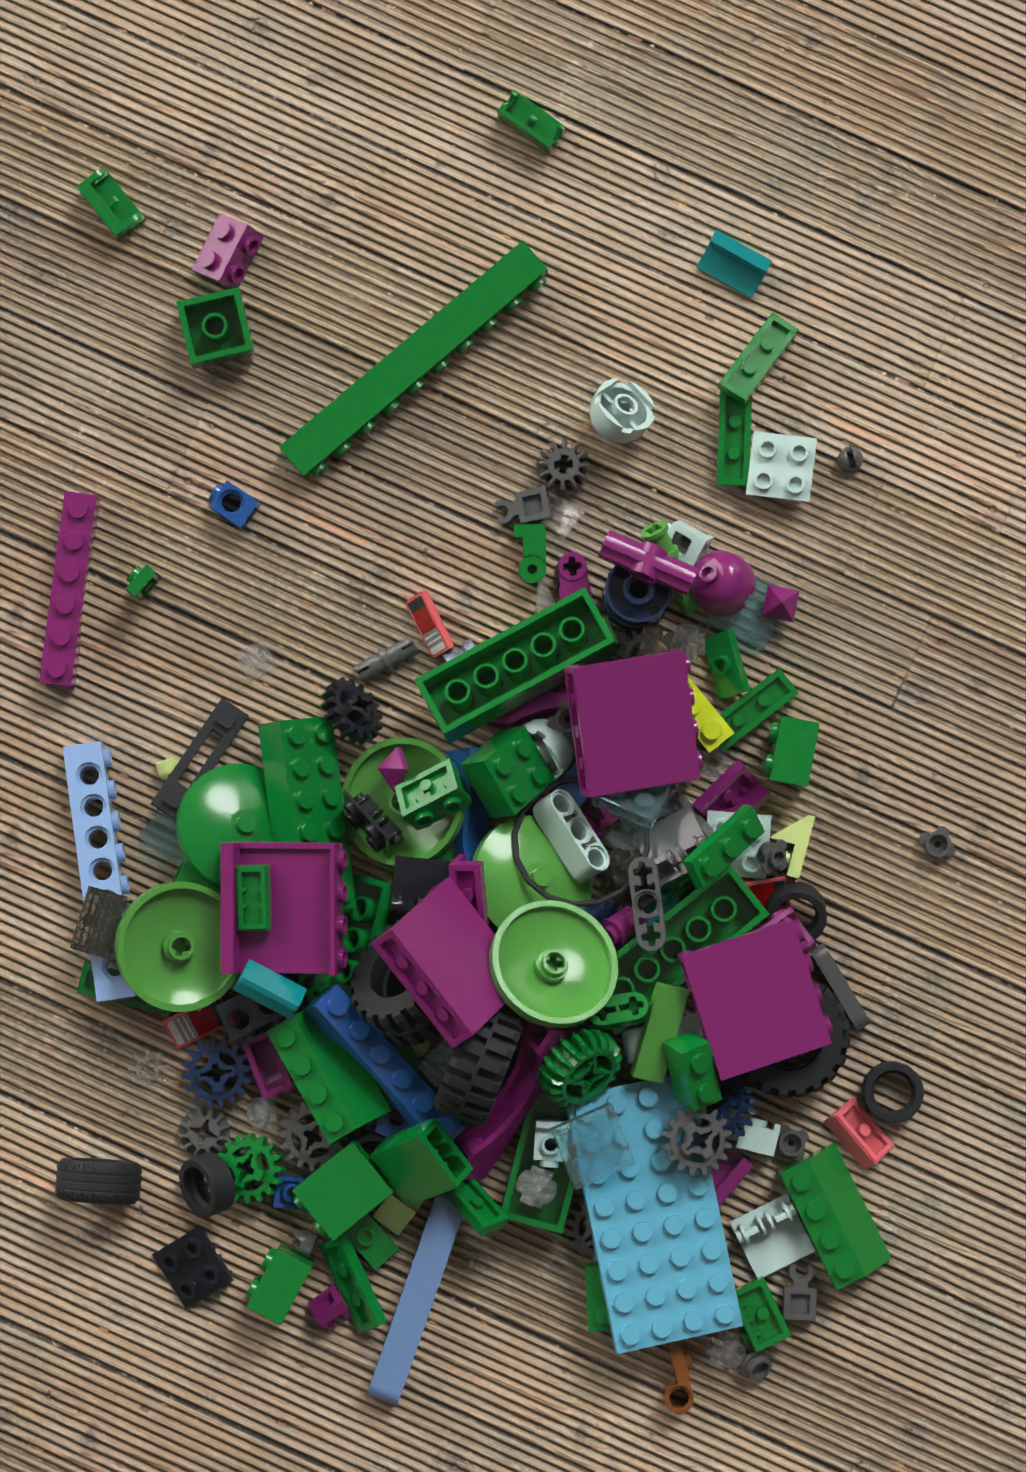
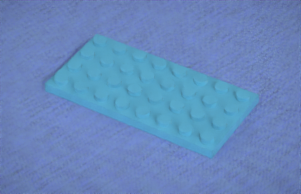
(658, 1230)

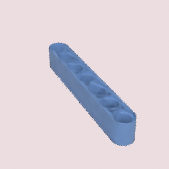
(415, 1301)

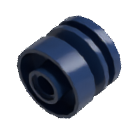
(633, 612)

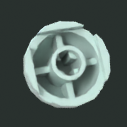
(621, 411)
(552, 745)

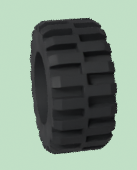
(385, 1003)
(479, 1068)
(814, 1071)

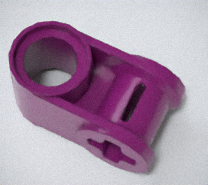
(570, 584)

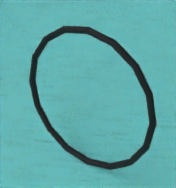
(542, 892)

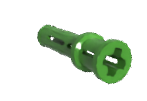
(657, 534)

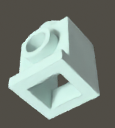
(699, 541)
(542, 1133)
(759, 1137)

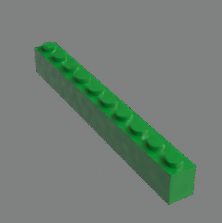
(414, 360)

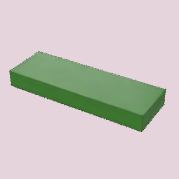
(659, 1026)

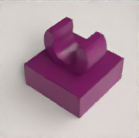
(328, 1306)

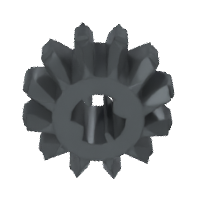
(571, 473)

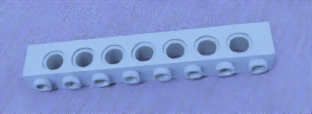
(77, 760)

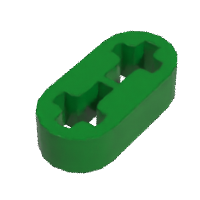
(621, 1018)

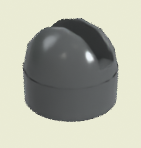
(843, 462)
(305, 1242)

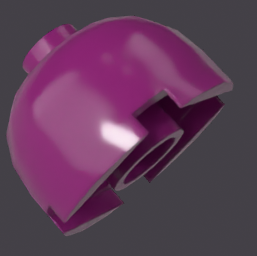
(723, 583)

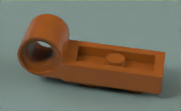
(681, 1363)

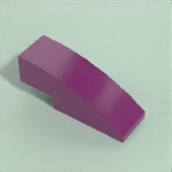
(264, 1059)

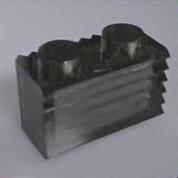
(99, 922)

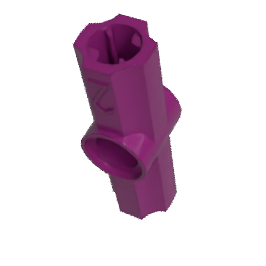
(648, 562)

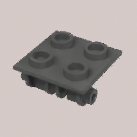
(671, 843)

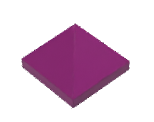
(780, 603)
(394, 768)

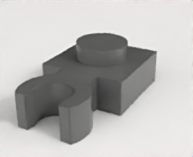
(530, 507)
(799, 1299)

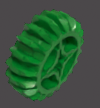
(579, 1067)

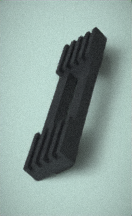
(224, 721)

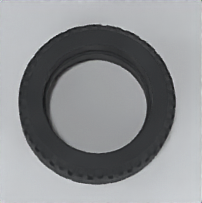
(98, 1181)

